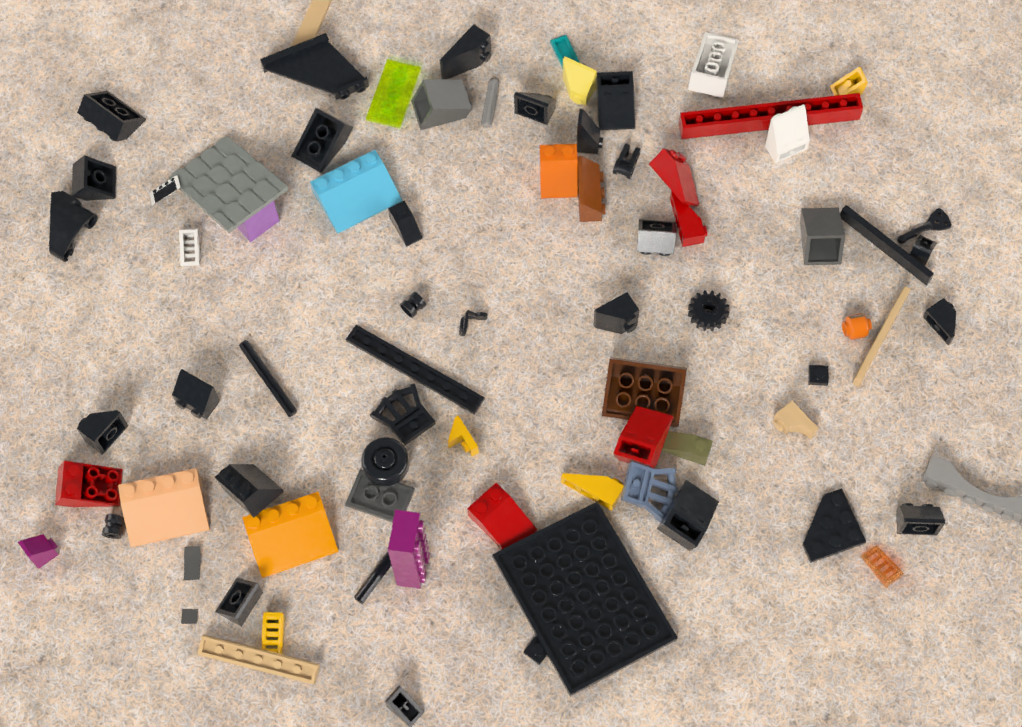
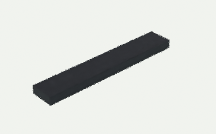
(886, 245)

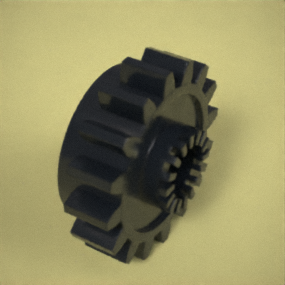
(712, 319)

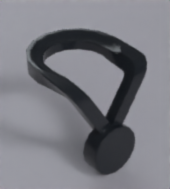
(478, 316)

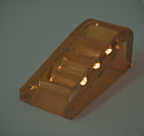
(876, 569)

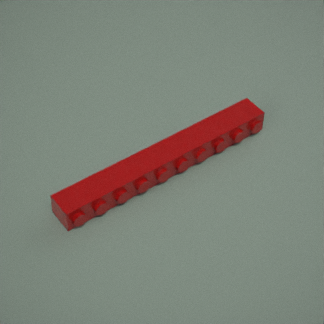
(758, 116)

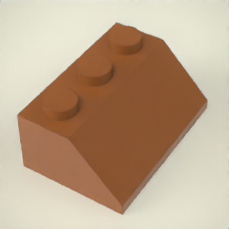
(590, 191)

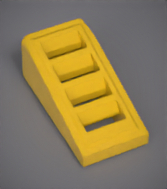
(280, 634)

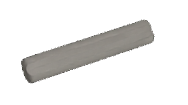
(490, 102)

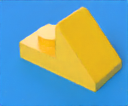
(851, 83)
(460, 433)

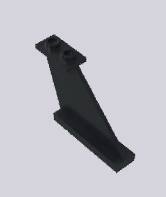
(318, 66)

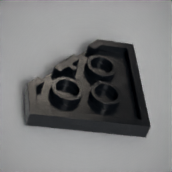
(832, 528)

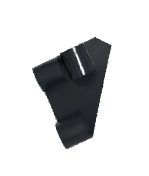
(66, 220)

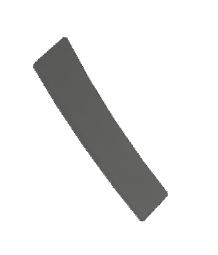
(191, 572)

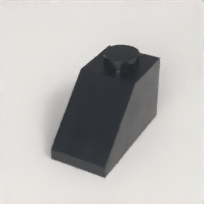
(404, 223)
(942, 319)

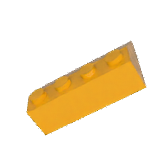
(290, 534)

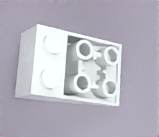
(788, 134)

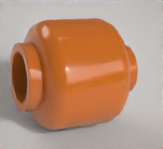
(856, 326)

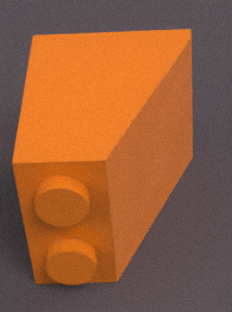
(558, 171)

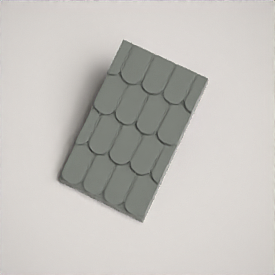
(232, 188)

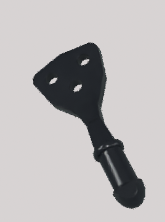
(930, 225)

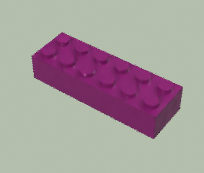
(408, 549)

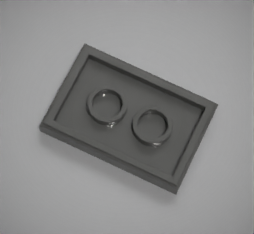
(378, 500)

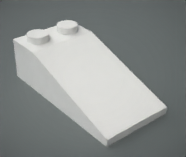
(713, 65)

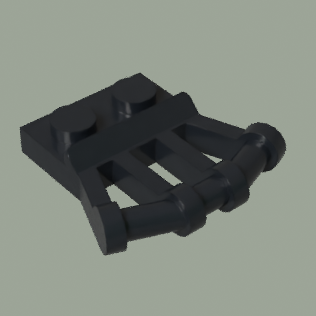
(411, 423)

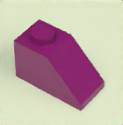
(39, 549)

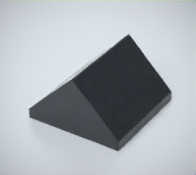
(239, 601)

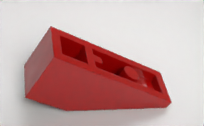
(688, 223)

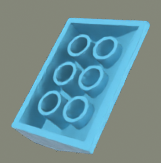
(355, 191)

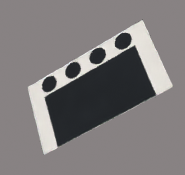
(164, 190)

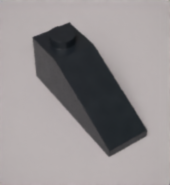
(588, 134)

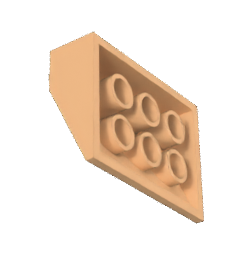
(163, 507)

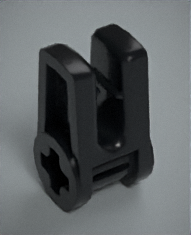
(624, 166)

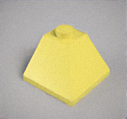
(579, 81)

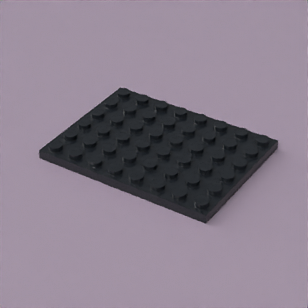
(584, 598)

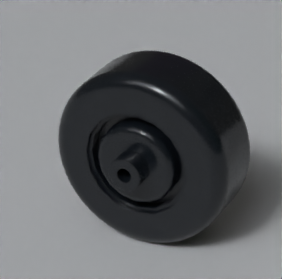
(385, 461)

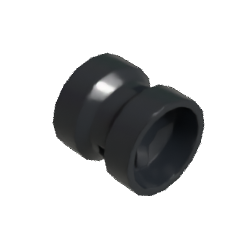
(413, 304)
(113, 526)

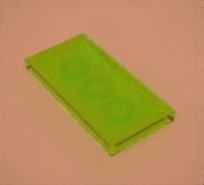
(393, 93)

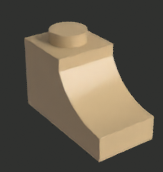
(793, 419)

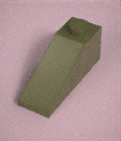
(688, 447)

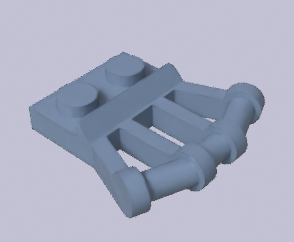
(638, 487)

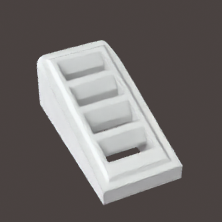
(182, 235)

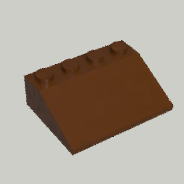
(643, 385)

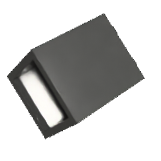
(440, 102)
(822, 236)

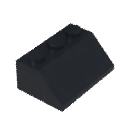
(110, 115)
(248, 487)

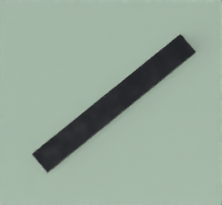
(415, 369)

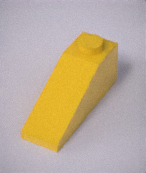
(597, 488)

